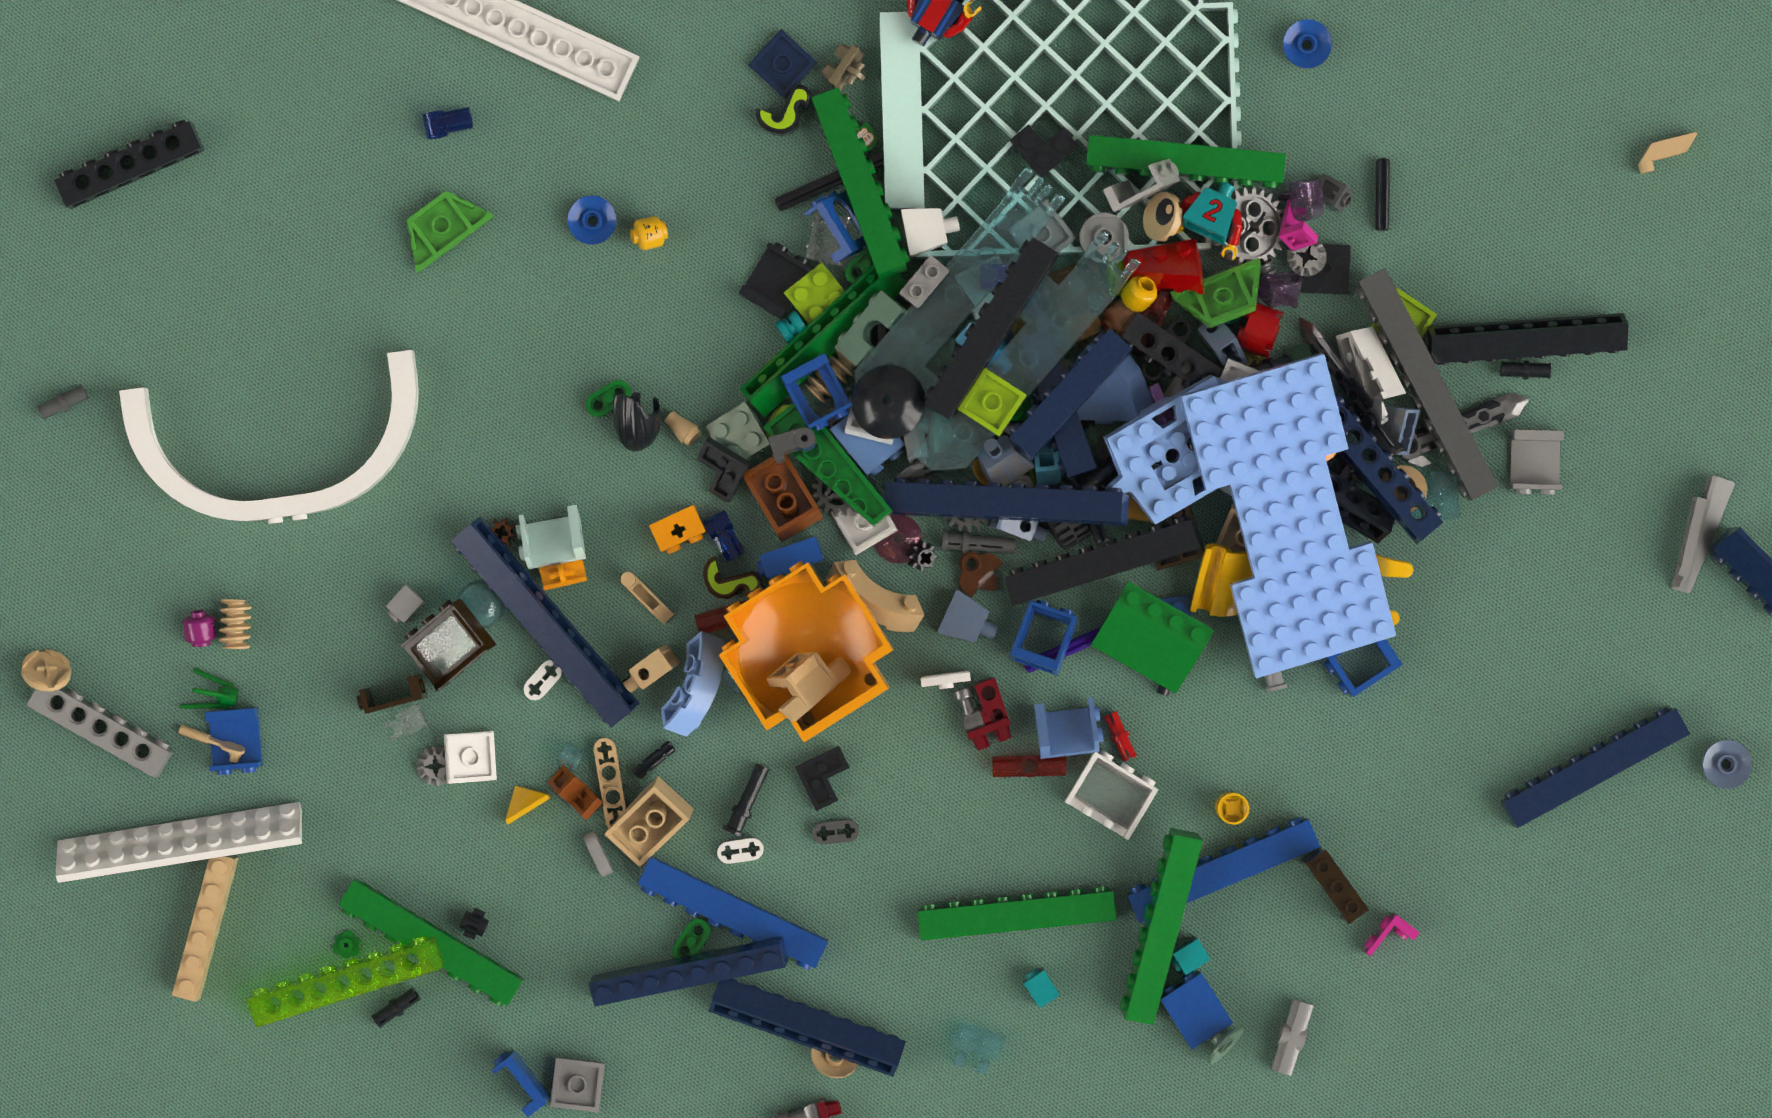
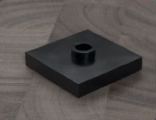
(1335, 274)

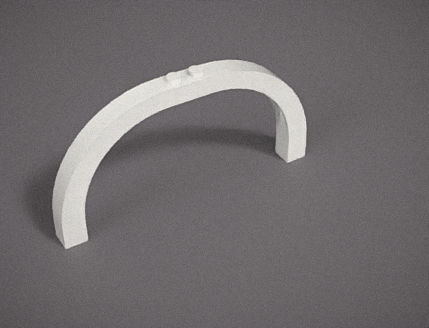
(404, 407)

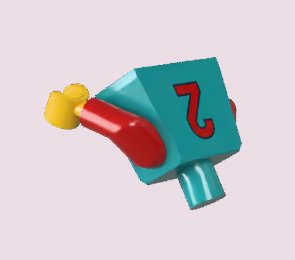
(1213, 216)

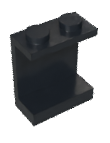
(772, 277)

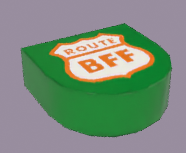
(868, 135)

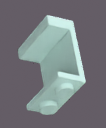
(551, 540)

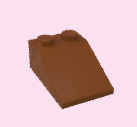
(782, 497)

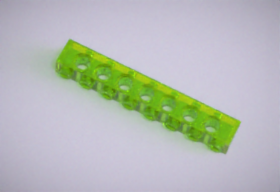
(265, 1012)

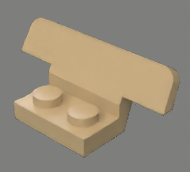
(807, 681)

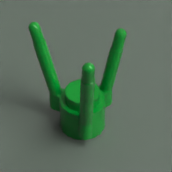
(225, 695)

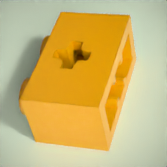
(686, 518)

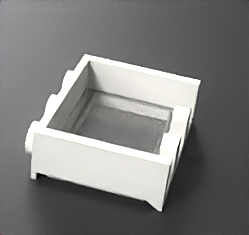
(1112, 794)

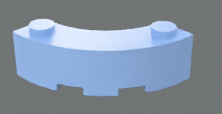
(694, 698)

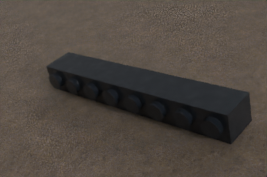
(991, 329)
(1528, 338)
(1102, 562)

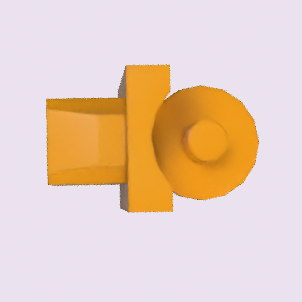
(563, 574)

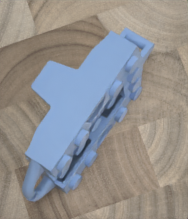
(1144, 443)

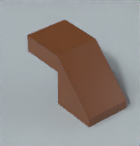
(575, 792)

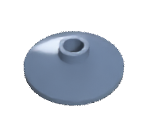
(1739, 764)

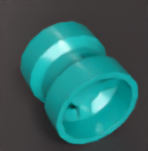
(790, 326)

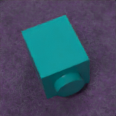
(1189, 956)
(1040, 987)

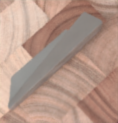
(1699, 531)

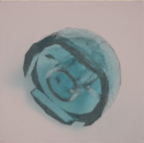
(482, 603)

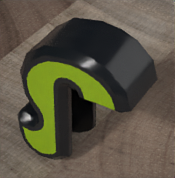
(790, 116)

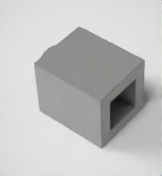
(405, 604)

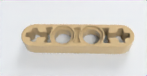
(607, 785)

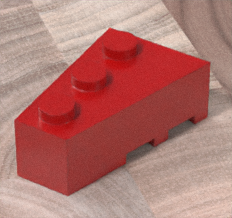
(1170, 266)

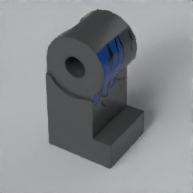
(792, 441)

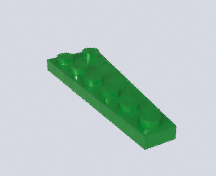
(833, 467)

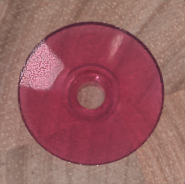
(896, 552)

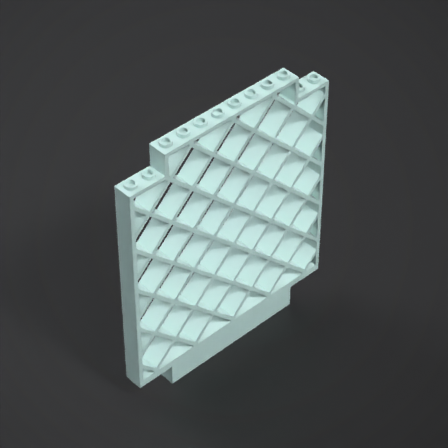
(904, 110)

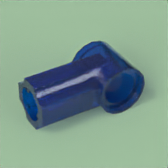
(441, 123)
(722, 532)

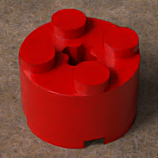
(1260, 330)

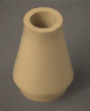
(682, 428)

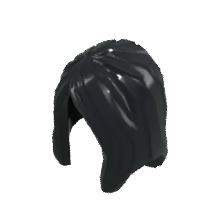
(632, 424)

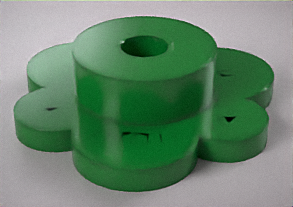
(353, 942)

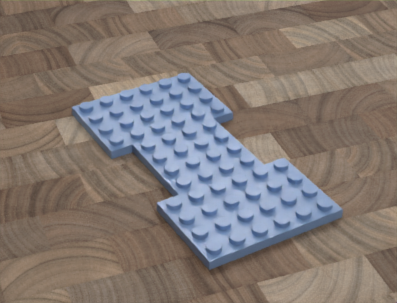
(1270, 446)

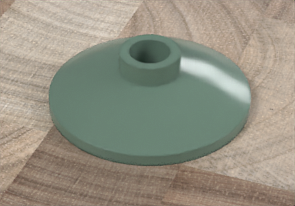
(1223, 1043)

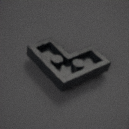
(1040, 155)
(727, 464)
(815, 776)

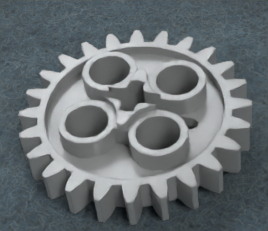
(1261, 243)

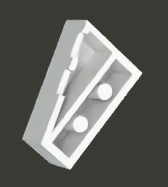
(1369, 363)

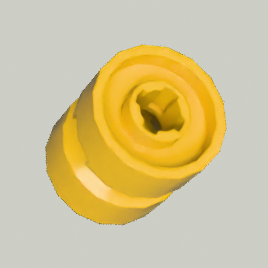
(1232, 807)

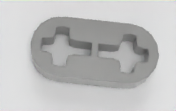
(598, 853)

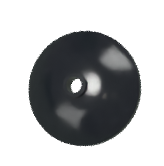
(901, 414)

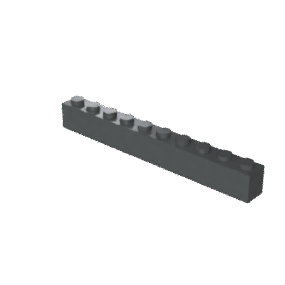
(1426, 385)

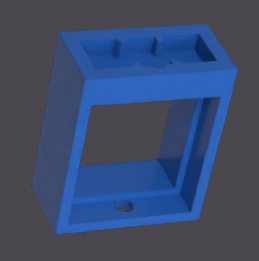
(782, 559)
(1035, 660)
(1346, 685)

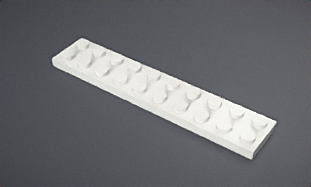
(539, 40)
(179, 842)

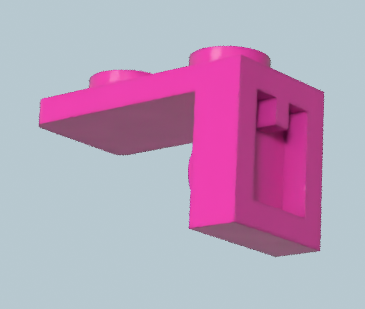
(1295, 233)
(1403, 929)

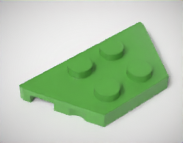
(442, 227)
(1226, 295)

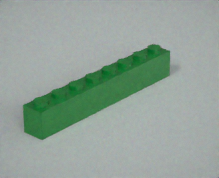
(1191, 160)
(859, 183)
(766, 388)
(1017, 914)
(1161, 925)
(404, 926)

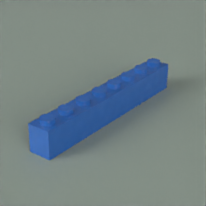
(1239, 862)
(730, 911)

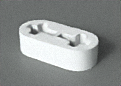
(547, 684)
(741, 856)

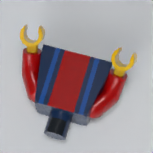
(938, 18)

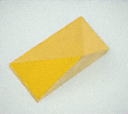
(523, 801)

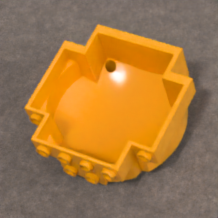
(800, 617)

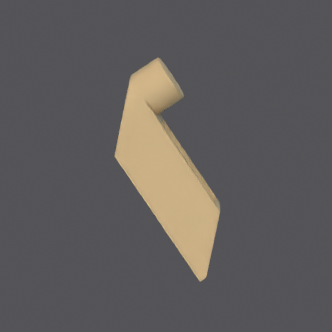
(1664, 149)
(646, 597)

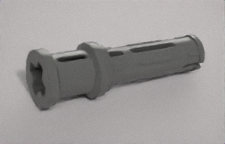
(966, 542)

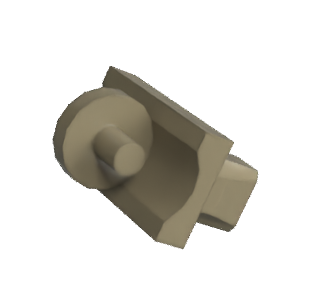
(848, 69)

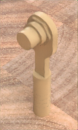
(235, 750)

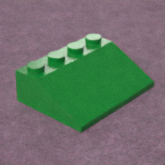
(1152, 637)

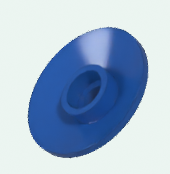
(1308, 31)
(592, 207)

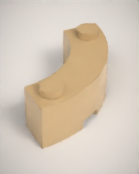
(890, 609)

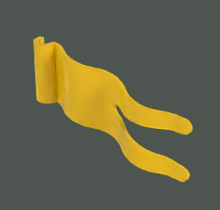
(1223, 567)

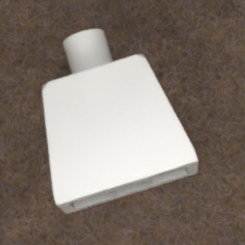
(926, 229)

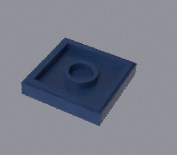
(782, 63)

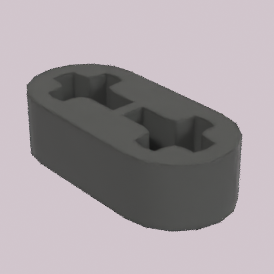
(834, 825)

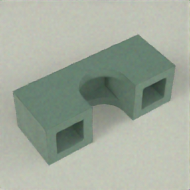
(881, 310)

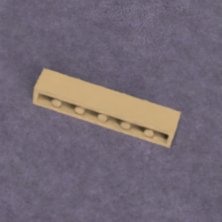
(205, 927)

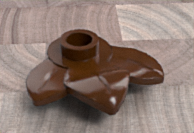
(981, 575)

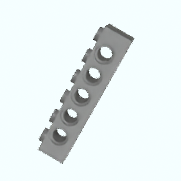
(152, 764)

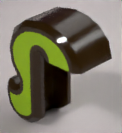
(729, 586)

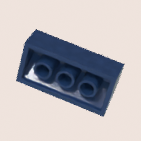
(1746, 564)

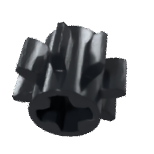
(920, 549)
(474, 923)

